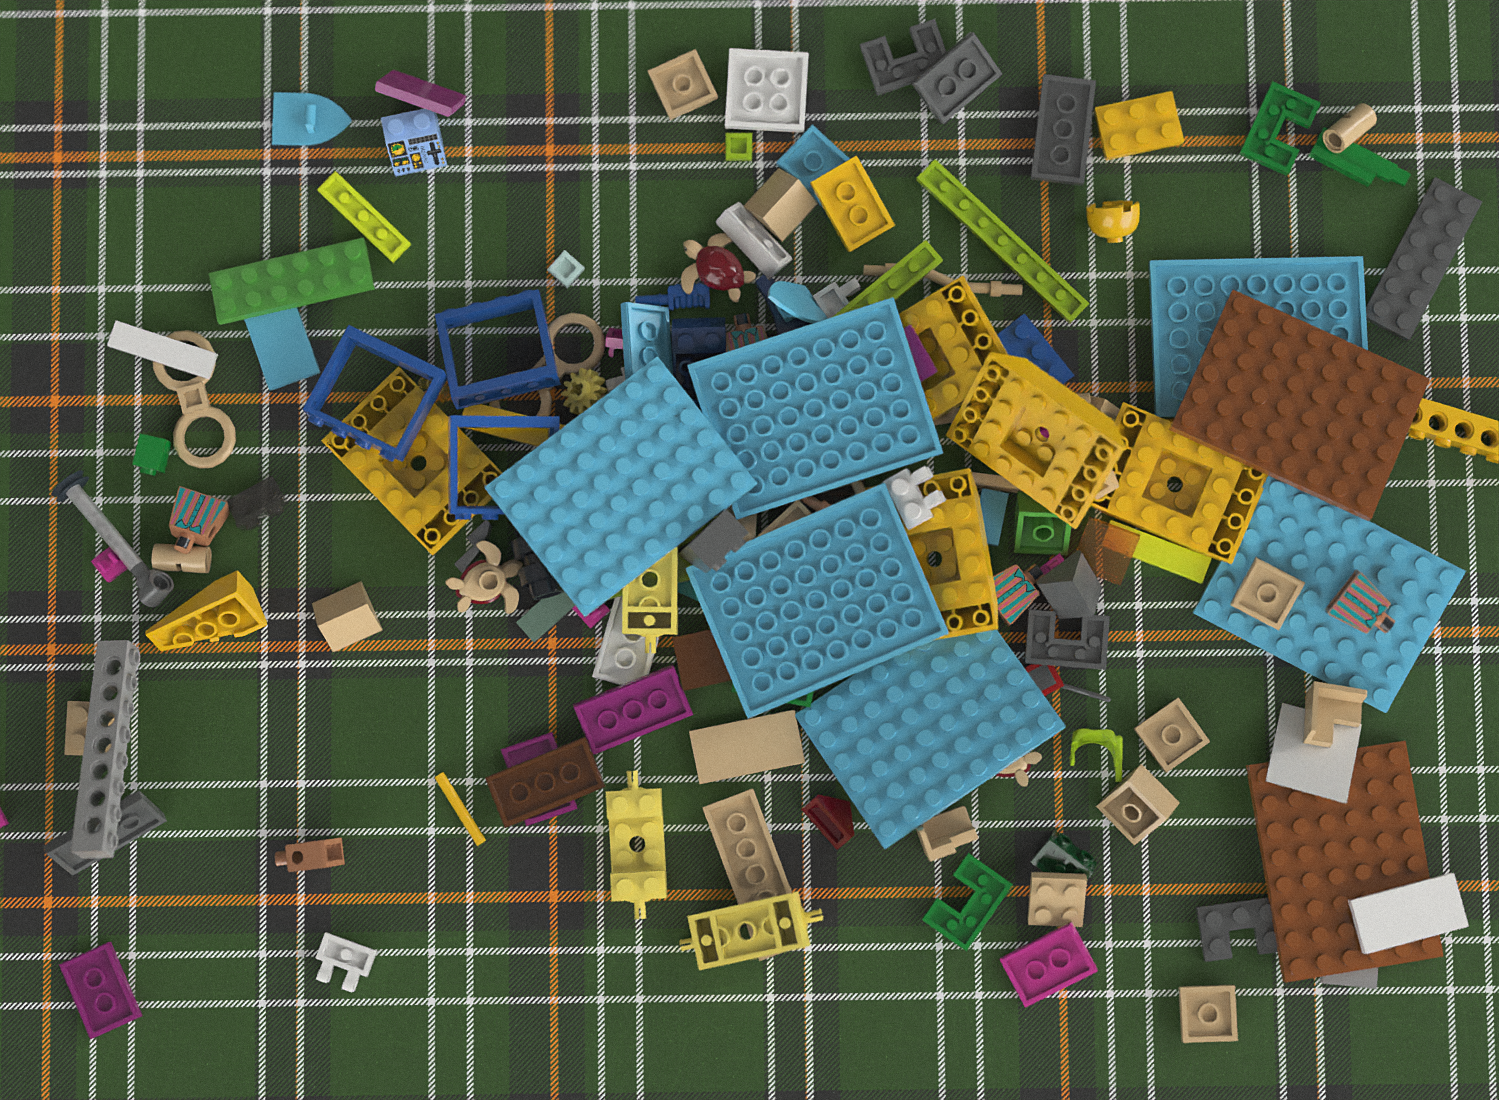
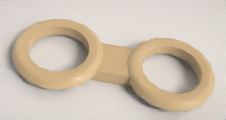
(565, 368)
(194, 405)

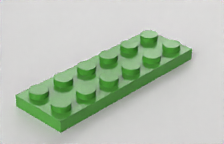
(291, 281)

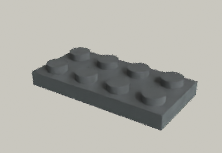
(1063, 130)
(137, 818)

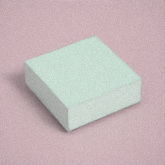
(565, 269)

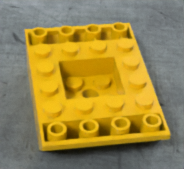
(957, 341)
(1002, 430)
(413, 496)
(1214, 496)
(964, 579)

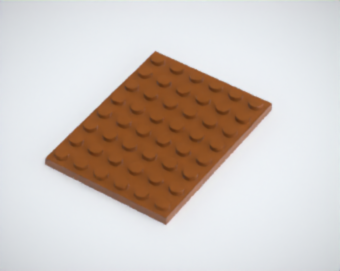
(1300, 405)
(1335, 851)

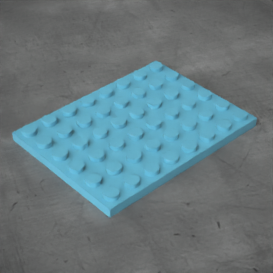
(1192, 294)
(819, 406)
(620, 486)
(1323, 550)
(818, 601)
(928, 728)

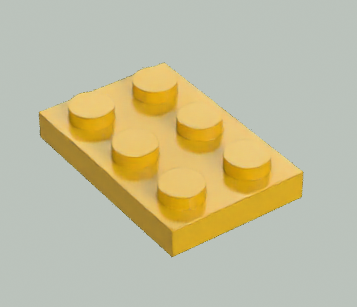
(1138, 125)
(852, 203)

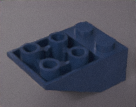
(695, 341)

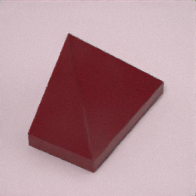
(832, 818)

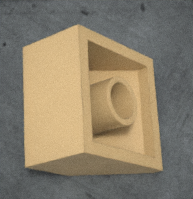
(1138, 804)

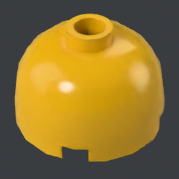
(1113, 219)

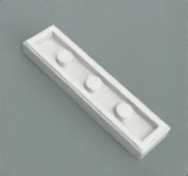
(162, 350)

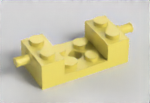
(654, 609)
(634, 874)
(777, 927)

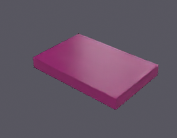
(1048, 964)

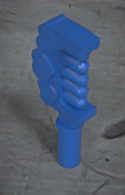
(678, 298)

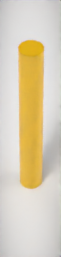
(460, 809)

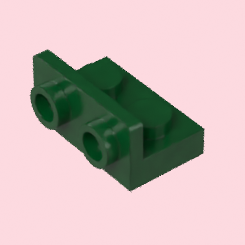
(1062, 856)

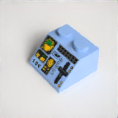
(413, 141)

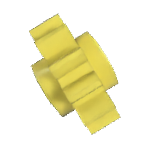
(583, 390)

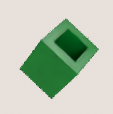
(151, 454)

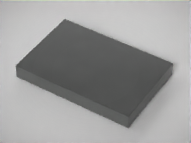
(956, 78)

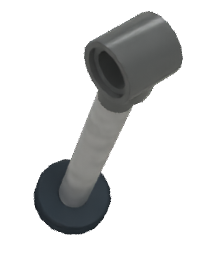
(151, 584)

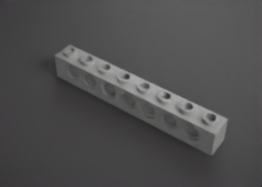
(95, 761)

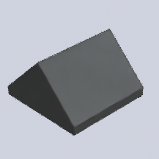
(1071, 588)

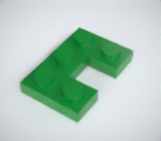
(1261, 140)
(967, 924)

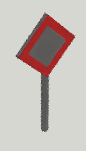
(1049, 681)

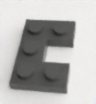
(894, 74)
(1044, 649)
(1219, 919)

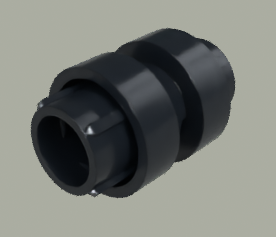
(534, 574)

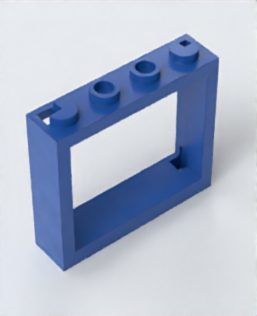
(354, 337)
(502, 386)
(456, 422)

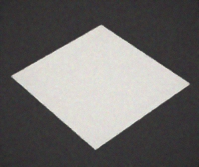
(1308, 766)

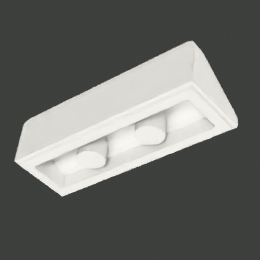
(753, 240)

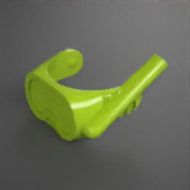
(1103, 737)

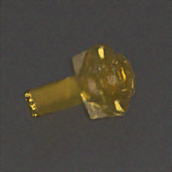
(444, 394)

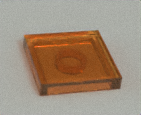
(1107, 549)

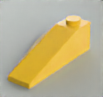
(216, 611)

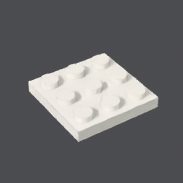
(766, 90)

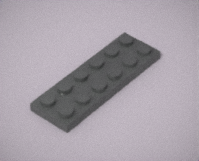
(1421, 259)

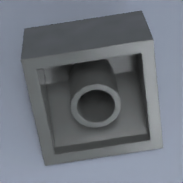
(714, 542)

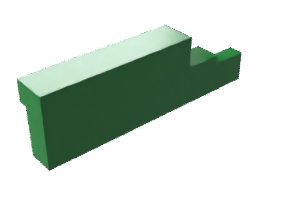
(1358, 163)

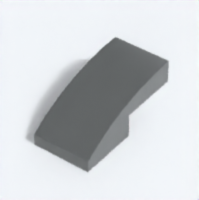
(481, 533)

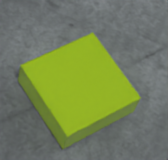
(738, 147)

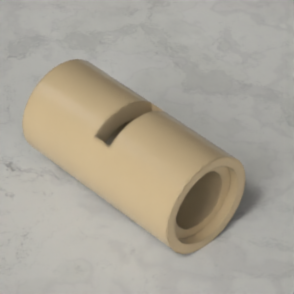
(1349, 128)
(167, 558)

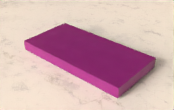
(633, 709)

